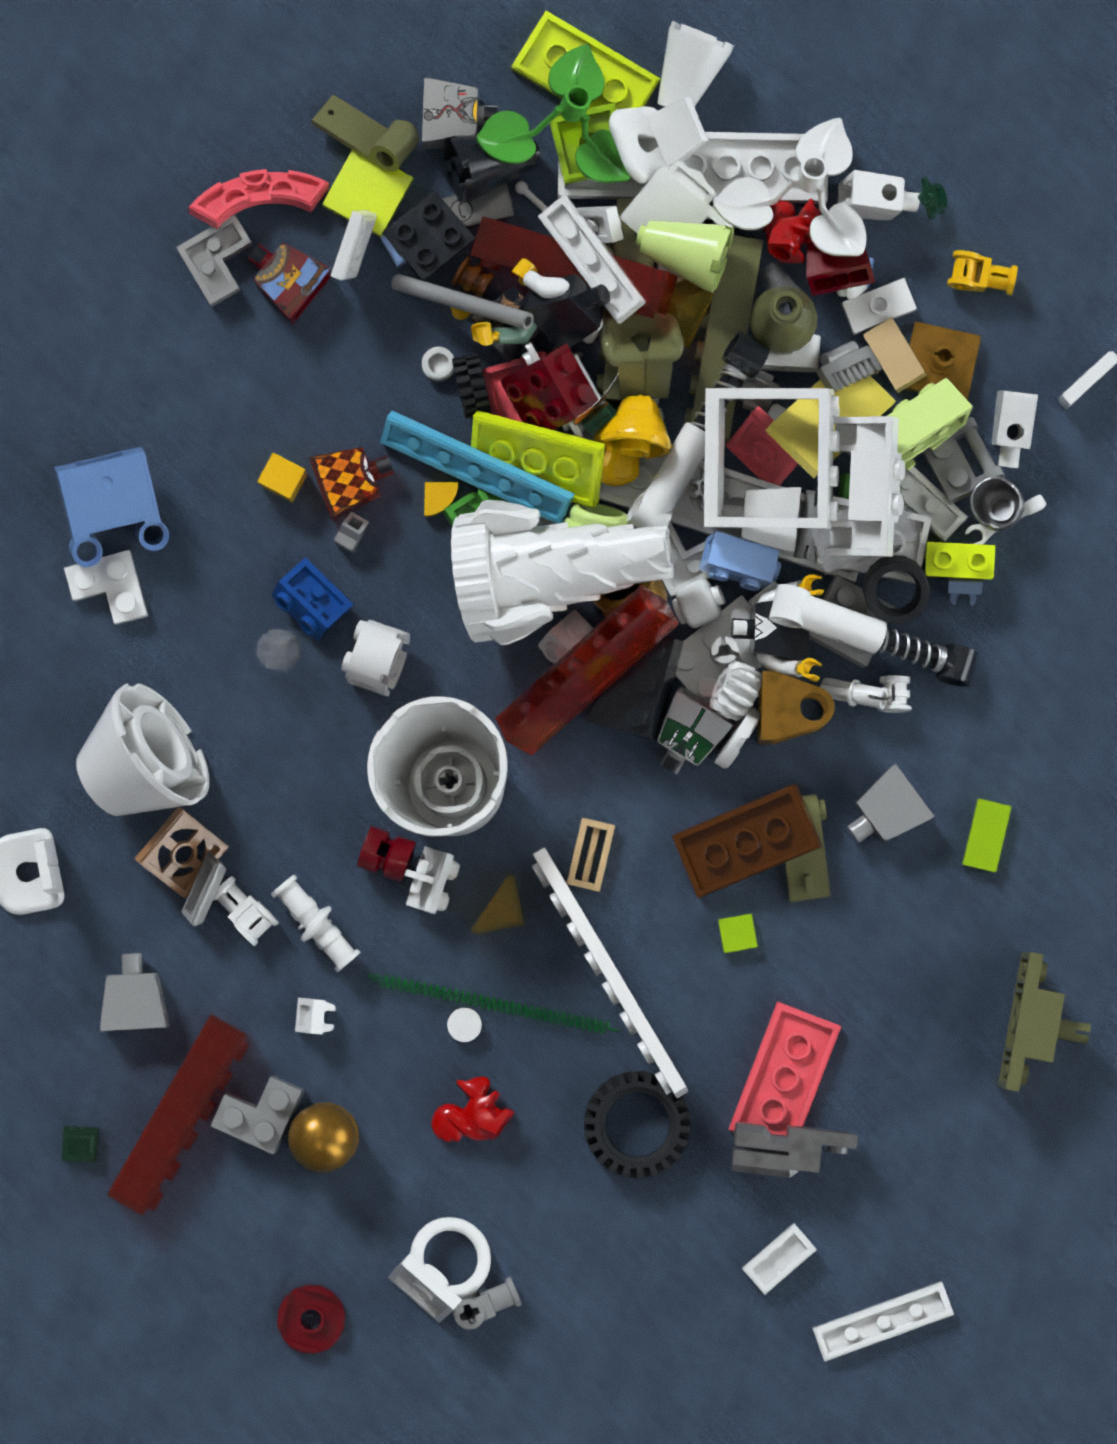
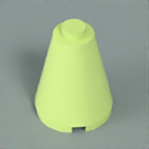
(688, 249)

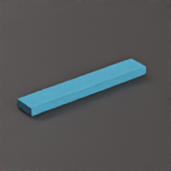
(476, 467)

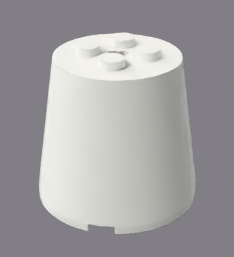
(419, 754)

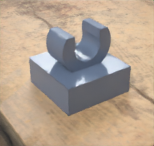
(964, 586)

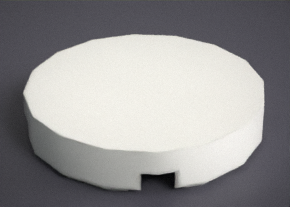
(736, 738)

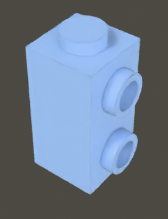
(740, 561)

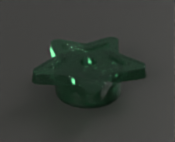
(933, 198)

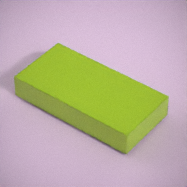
(986, 835)

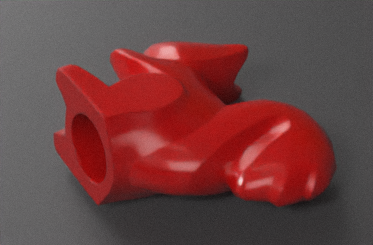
(788, 232)
(477, 1120)

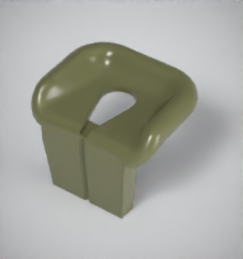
(648, 370)

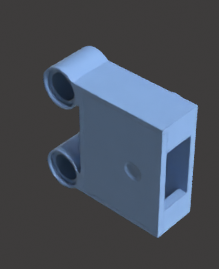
(109, 495)

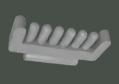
(847, 365)

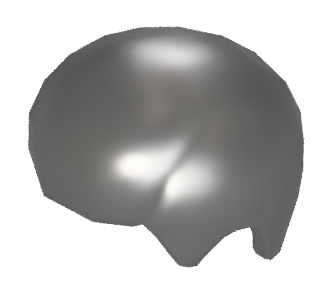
(997, 503)

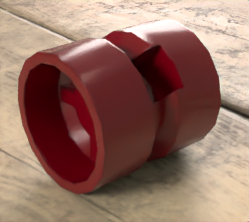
(398, 857)

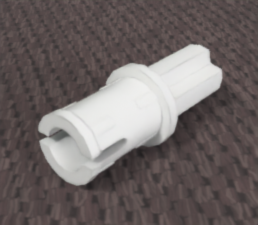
(855, 692)

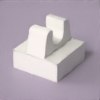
(311, 1016)

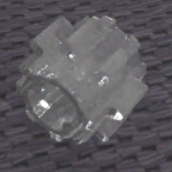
(278, 649)

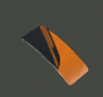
(581, 417)

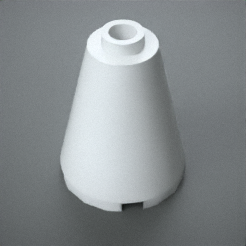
(690, 63)

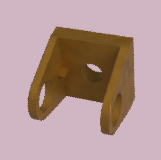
(780, 708)

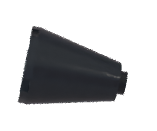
(475, 171)

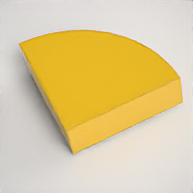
(439, 496)

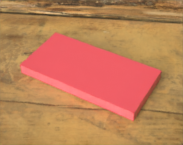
(786, 1070)

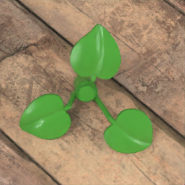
(579, 82)

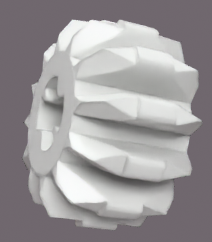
(735, 690)

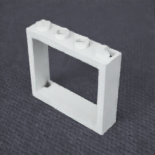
(714, 457)

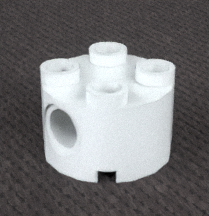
(376, 657)

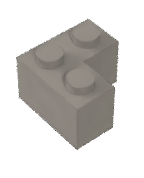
(262, 1123)

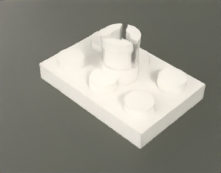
(712, 649)

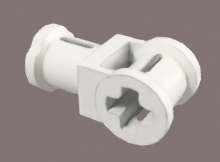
(246, 912)

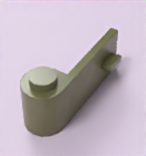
(365, 136)
(808, 873)

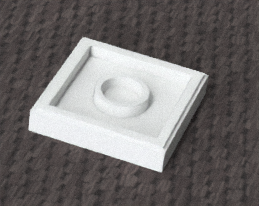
(354, 244)

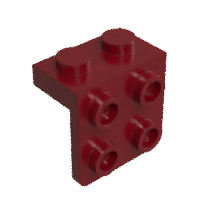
(550, 390)

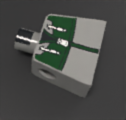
(690, 730)

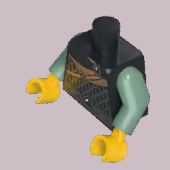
(505, 337)

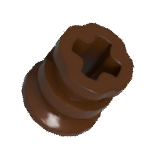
(472, 278)

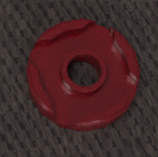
(296, 1333)

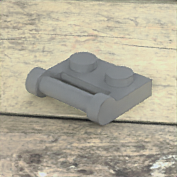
(952, 468)

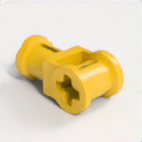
(980, 273)

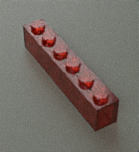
(507, 244)
(586, 670)
(178, 1115)

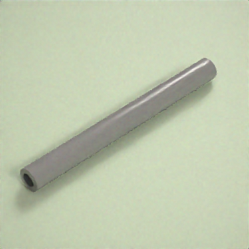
(462, 301)

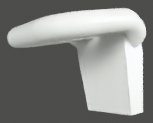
(673, 127)
(41, 893)

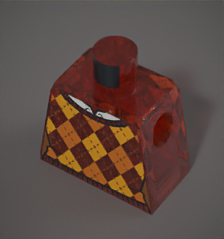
(349, 479)

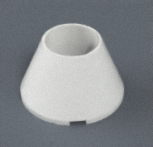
(141, 756)

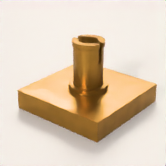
(944, 355)

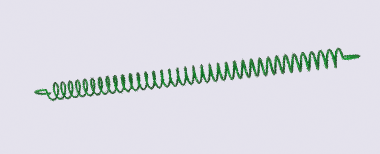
(494, 999)

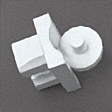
(429, 880)

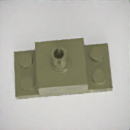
(1034, 1023)

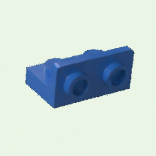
(311, 599)

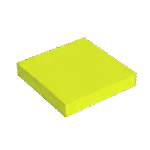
(367, 187)

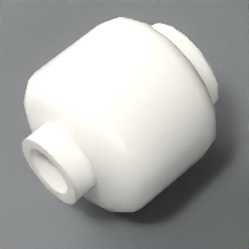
(698, 603)

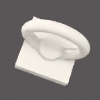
(426, 1283)

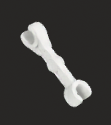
(1031, 506)

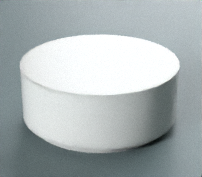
(438, 364)
(464, 1024)

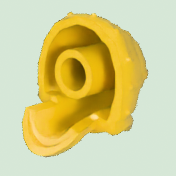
(632, 434)

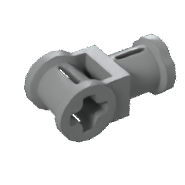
(486, 1303)

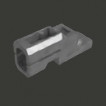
(800, 1143)

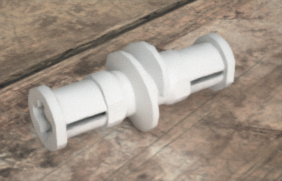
(315, 922)

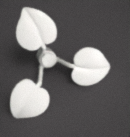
(820, 153)

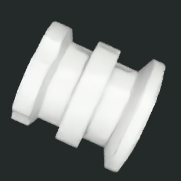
(900, 696)

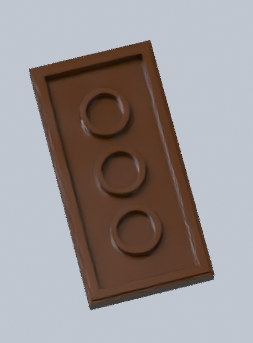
(747, 840)

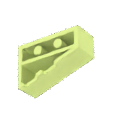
(929, 419)

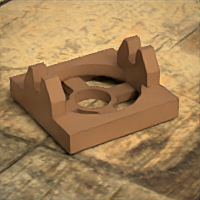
(149, 854)

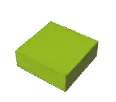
(737, 933)

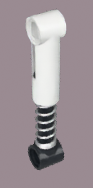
(654, 507)
(798, 609)

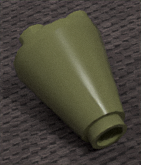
(779, 331)

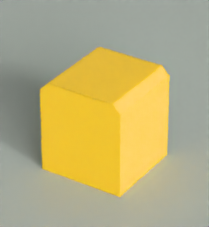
(282, 477)

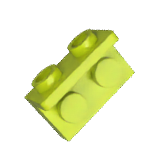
(959, 560)

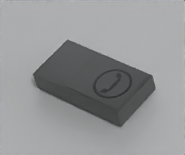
(492, 205)

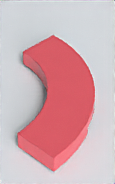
(255, 189)

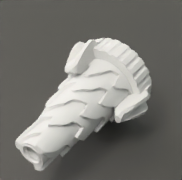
(519, 573)

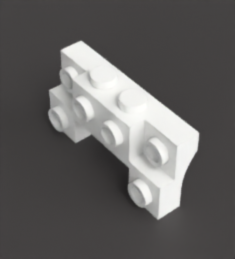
(873, 487)

